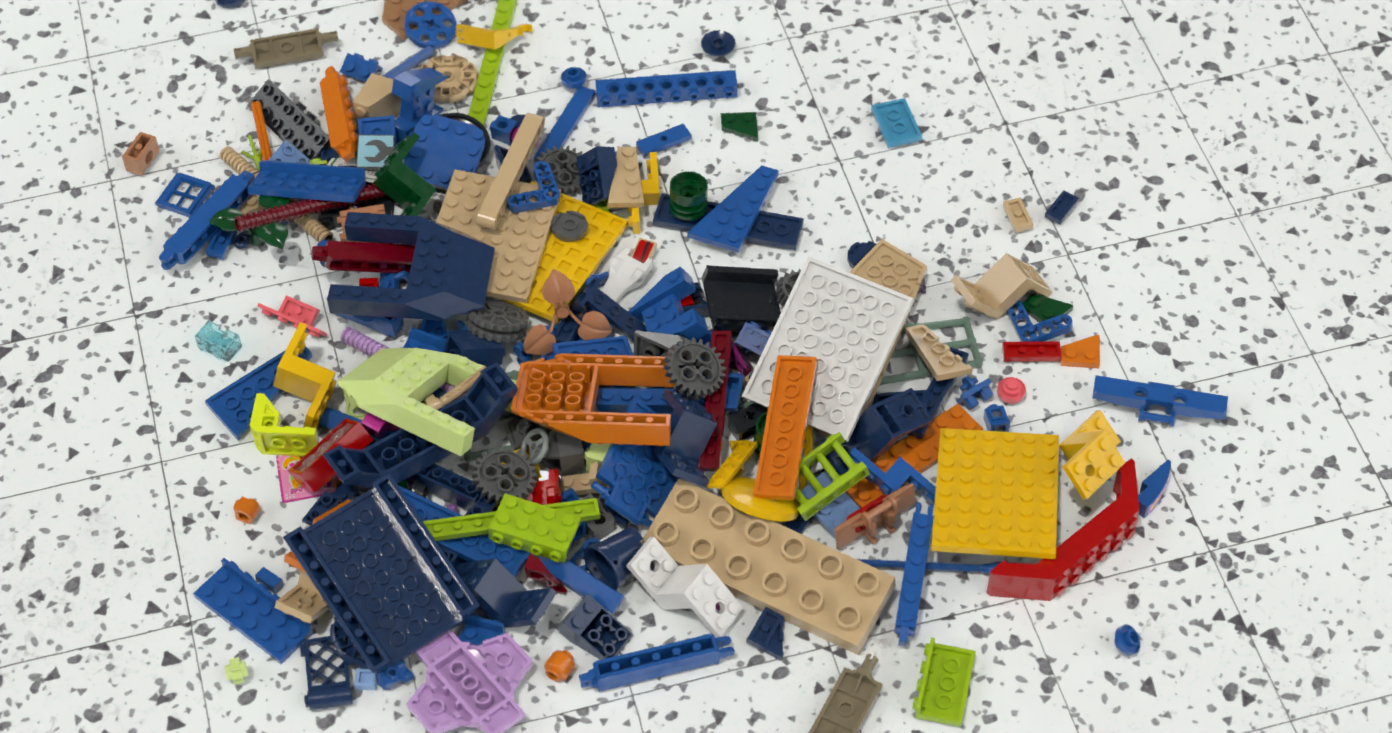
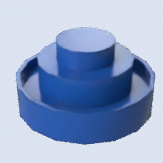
(573, 77)
(1127, 639)

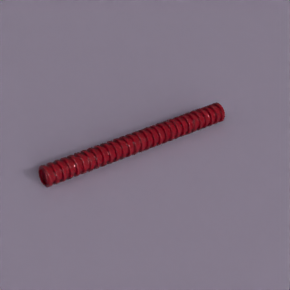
(300, 208)

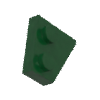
(740, 124)

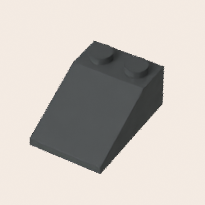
(654, 343)
(518, 428)

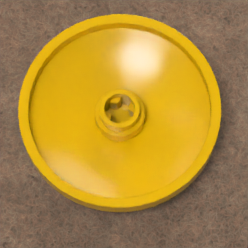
(740, 495)

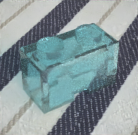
(217, 342)

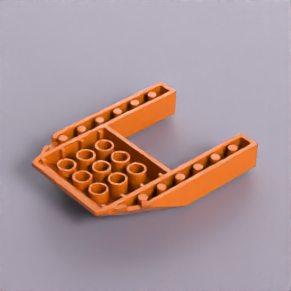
(565, 391)

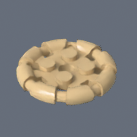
(464, 77)

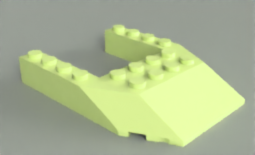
(399, 379)

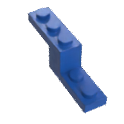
(896, 477)

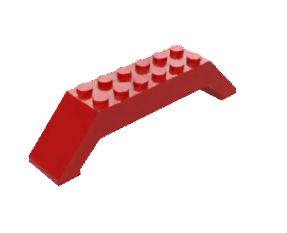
(1078, 552)

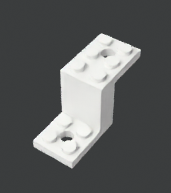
(685, 586)

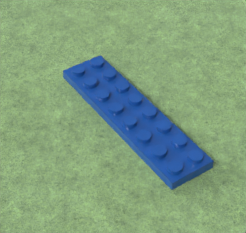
(472, 547)

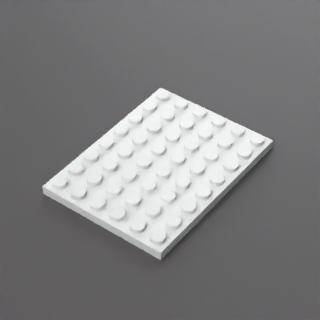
(849, 331)

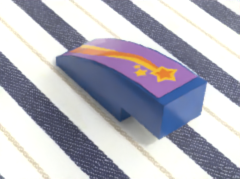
(1153, 489)

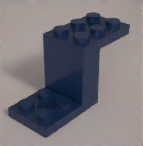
(882, 427)
(689, 436)
(502, 594)

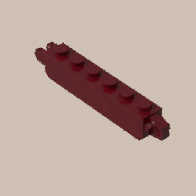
(364, 256)

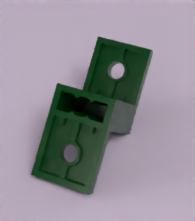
(402, 182)

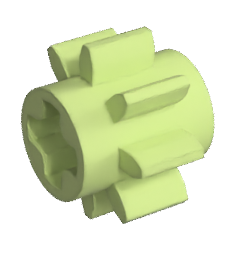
(236, 670)

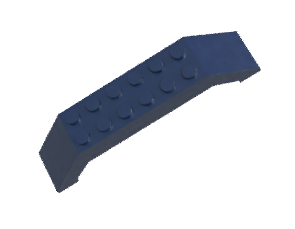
(406, 453)

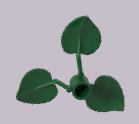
(272, 234)

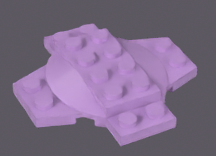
(470, 684)

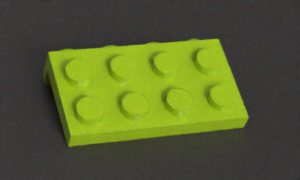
(533, 528)
(944, 683)

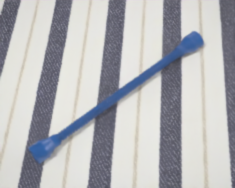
(985, 568)

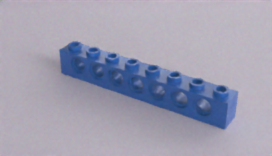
(666, 88)

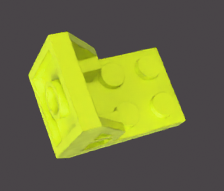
(277, 440)

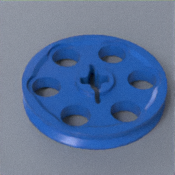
(427, 19)

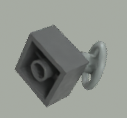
(555, 451)

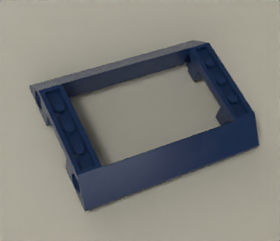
(439, 482)

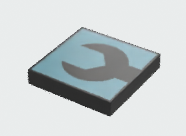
(373, 150)

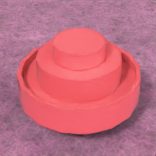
(1011, 390)

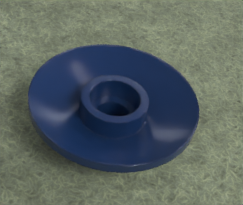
(718, 43)

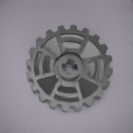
(498, 322)

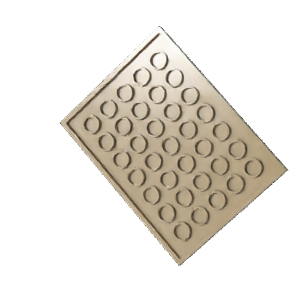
(516, 240)

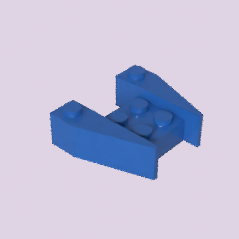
(417, 96)
(663, 309)

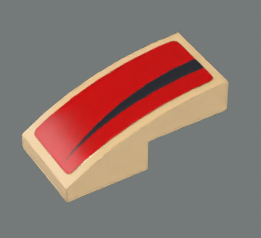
(643, 250)

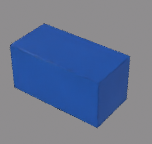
(269, 579)

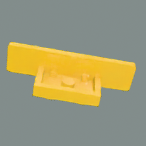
(732, 465)

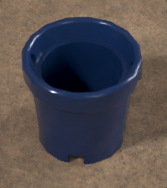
(612, 556)

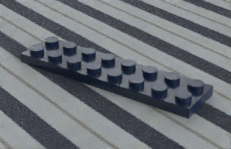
(768, 228)

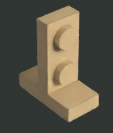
(582, 482)

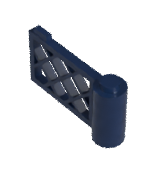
(329, 693)

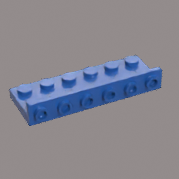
(308, 181)
(252, 611)

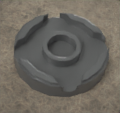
(569, 226)

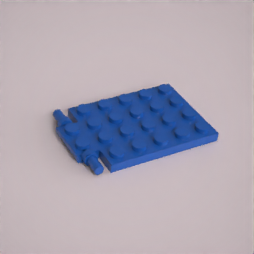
(635, 476)

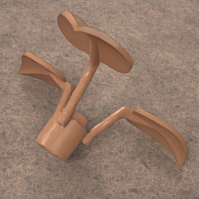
(557, 291)

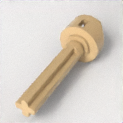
(455, 393)

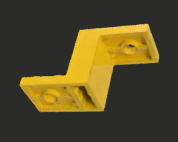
(305, 378)
(1091, 454)

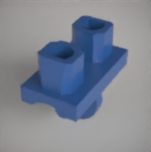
(968, 397)

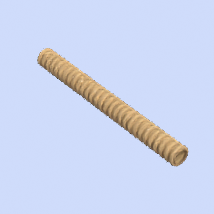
(307, 223)

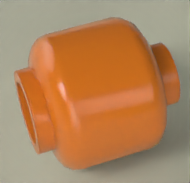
(559, 665)

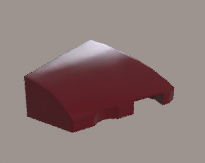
(539, 572)

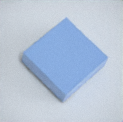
(365, 679)

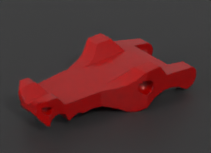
(547, 490)

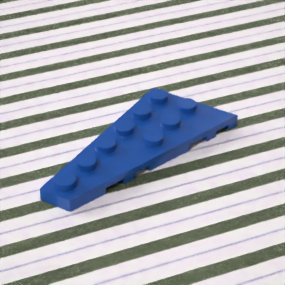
(734, 217)
(236, 402)

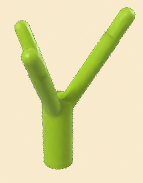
(257, 157)

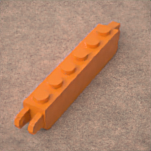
(339, 114)

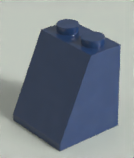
(474, 348)

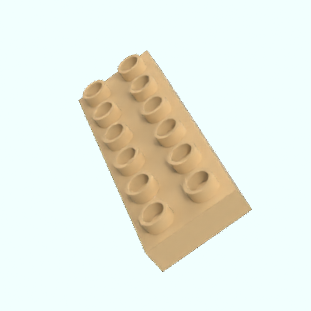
(774, 566)

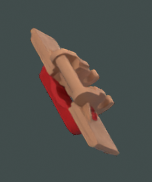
(873, 516)

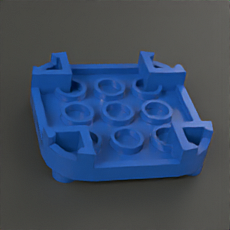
(443, 148)

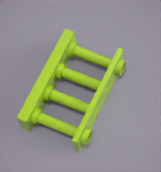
(840, 483)

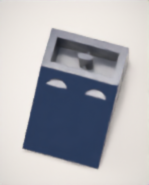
(596, 173)
(594, 629)

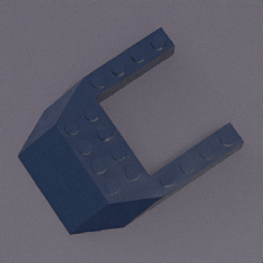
(445, 275)

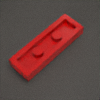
(1031, 351)

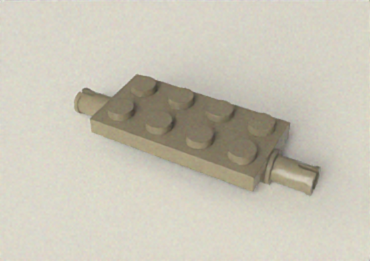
(286, 47)
(849, 700)

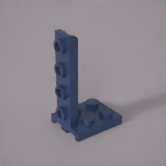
(600, 302)

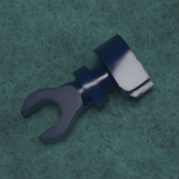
(697, 296)

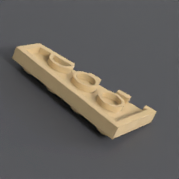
(626, 183)
(936, 355)

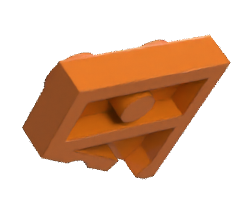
(1082, 353)

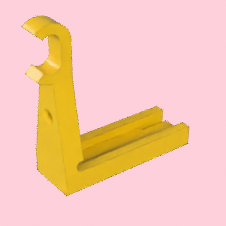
(489, 38)

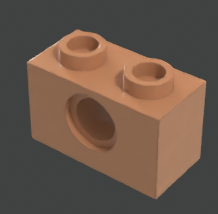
(140, 153)

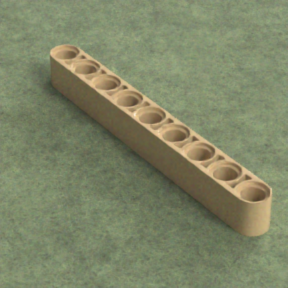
(510, 171)

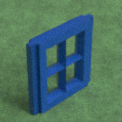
(172, 188)

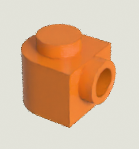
(246, 509)

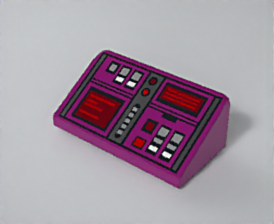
(740, 359)

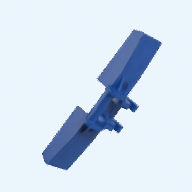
(1195, 403)

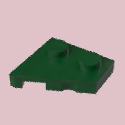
(1045, 308)

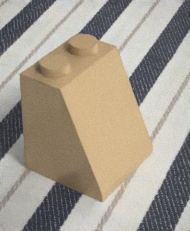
(376, 99)

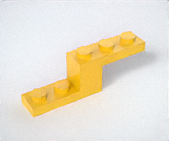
(650, 192)

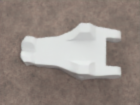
(625, 274)

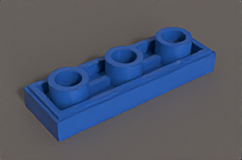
(663, 140)

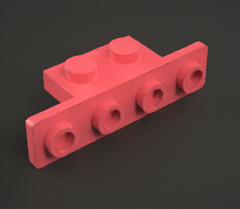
(295, 312)

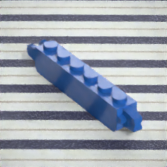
(197, 229)
(913, 574)
(656, 662)

